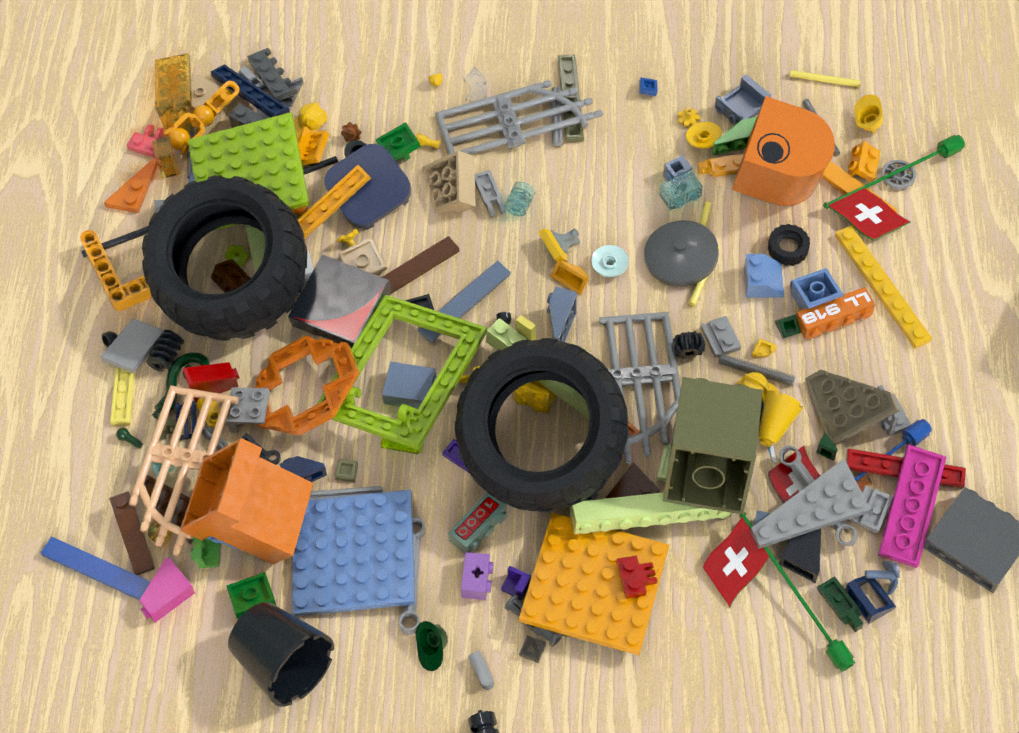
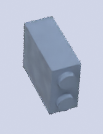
(407, 384)

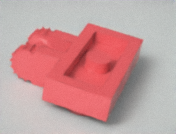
(143, 143)

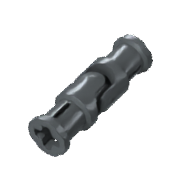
(552, 637)

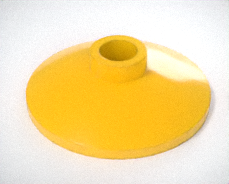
(703, 134)

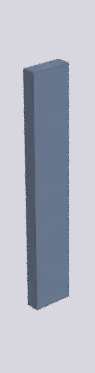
(471, 296)

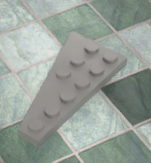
(822, 503)

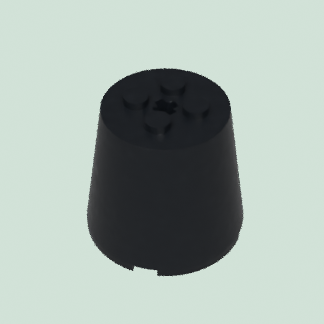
(280, 652)

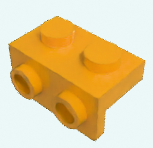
(312, 145)
(864, 161)

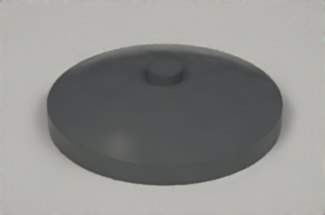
(681, 253)

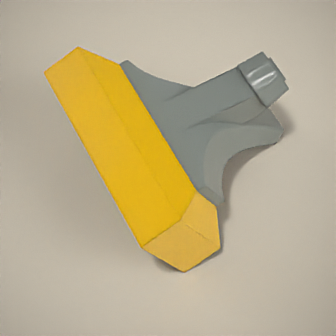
(559, 243)

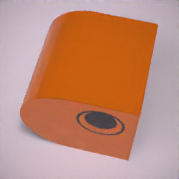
(784, 154)

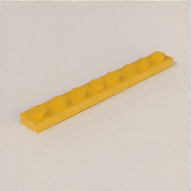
(883, 287)

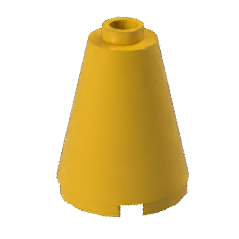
(777, 417)

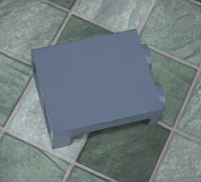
(742, 101)

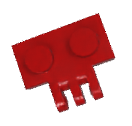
(634, 576)

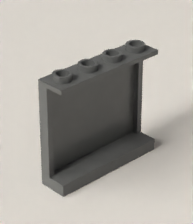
(976, 539)

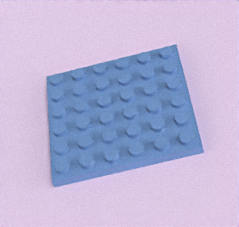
(355, 554)

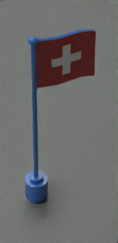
(788, 484)

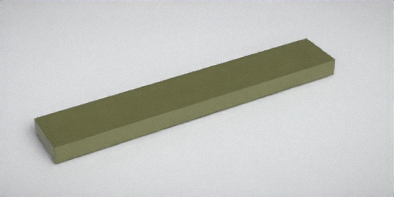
(569, 80)

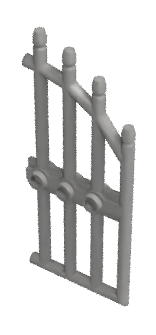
(508, 120)
(644, 375)

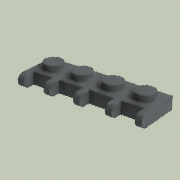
(270, 76)

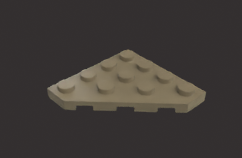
(848, 405)

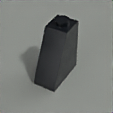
(803, 555)

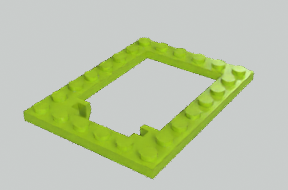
(417, 425)

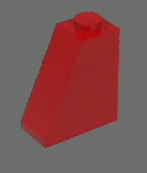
(211, 378)

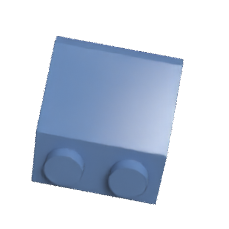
(763, 276)
(815, 289)

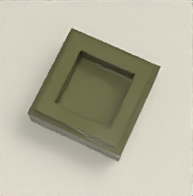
(346, 470)

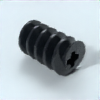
(165, 348)

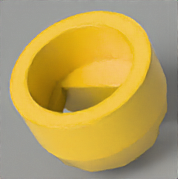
(436, 79)

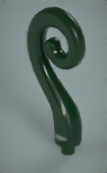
(177, 365)

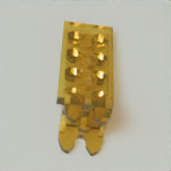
(173, 89)

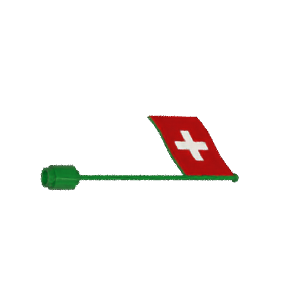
(869, 212)
(739, 561)

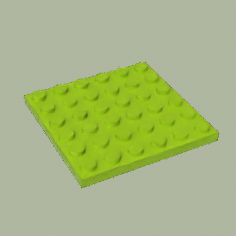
(258, 151)

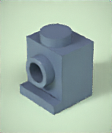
(676, 168)

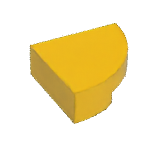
(763, 349)

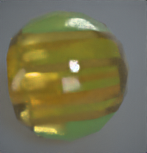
(154, 530)

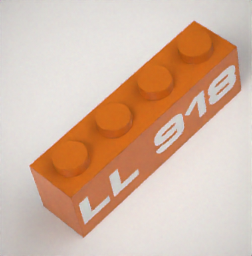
(835, 313)

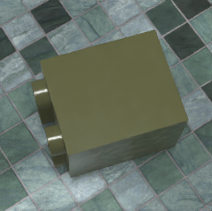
(713, 445)

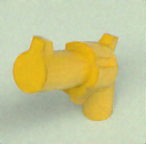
(424, 140)

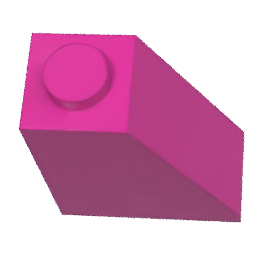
(165, 591)

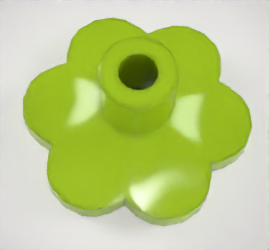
(238, 258)

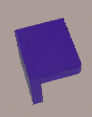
(516, 582)

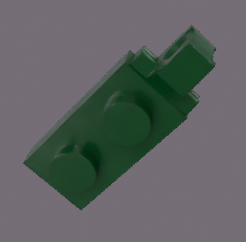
(841, 603)

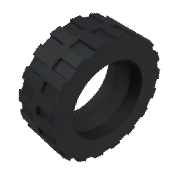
(792, 232)

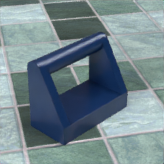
(865, 606)

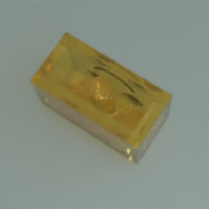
(165, 157)

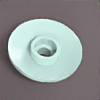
(613, 255)

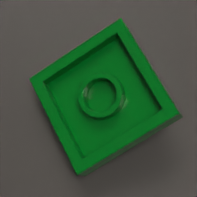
(399, 142)
(250, 592)

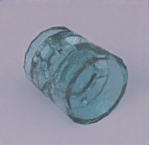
(519, 198)

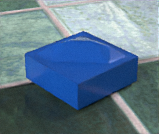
(648, 86)

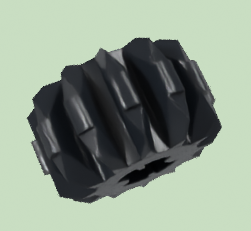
(688, 344)

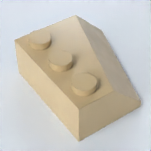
(452, 182)

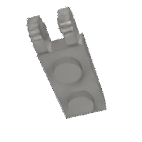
(489, 192)

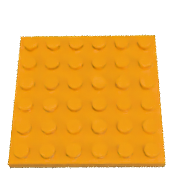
(580, 587)

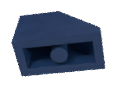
(305, 468)

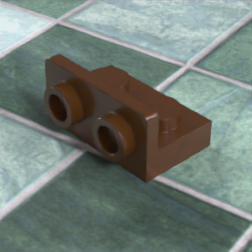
(229, 275)

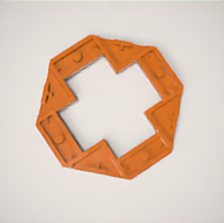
(335, 391)

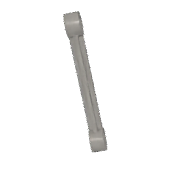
(806, 479)
(410, 610)

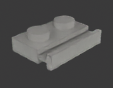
(720, 336)
(879, 504)

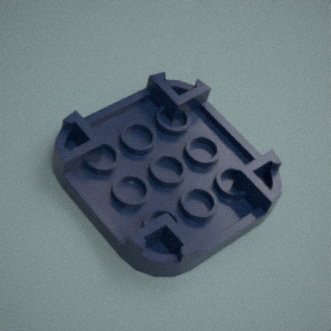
(380, 195)

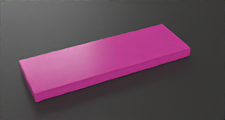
(912, 506)

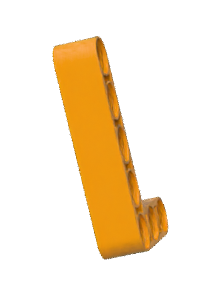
(109, 276)

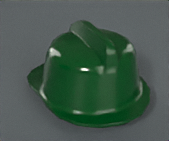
(430, 644)

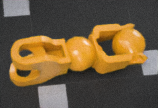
(201, 117)

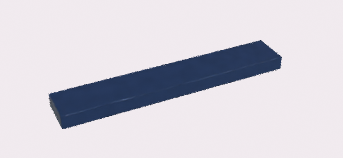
(250, 92)

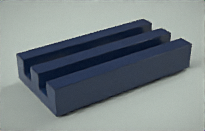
(193, 418)

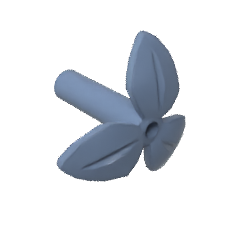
(892, 573)

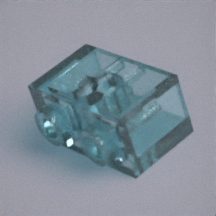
(681, 190)

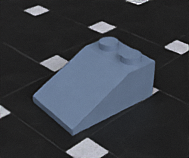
(561, 312)

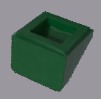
(788, 326)
(827, 448)

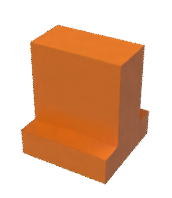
(248, 503)

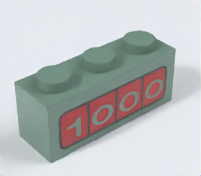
(478, 523)

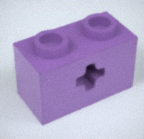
(475, 565)

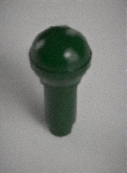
(124, 435)

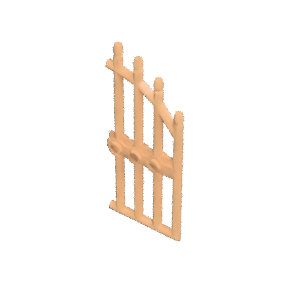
(177, 456)

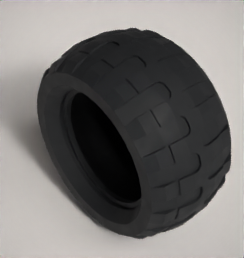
(191, 216)
(499, 378)

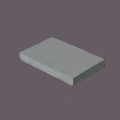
(132, 346)

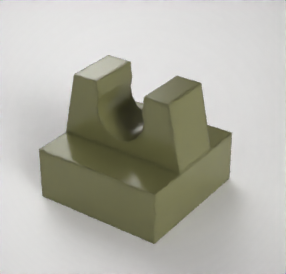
(168, 427)

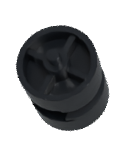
(483, 722)

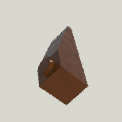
(132, 536)

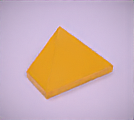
(570, 276)

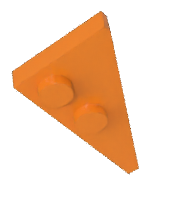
(133, 192)

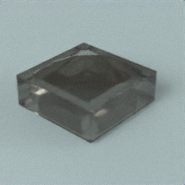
(532, 649)

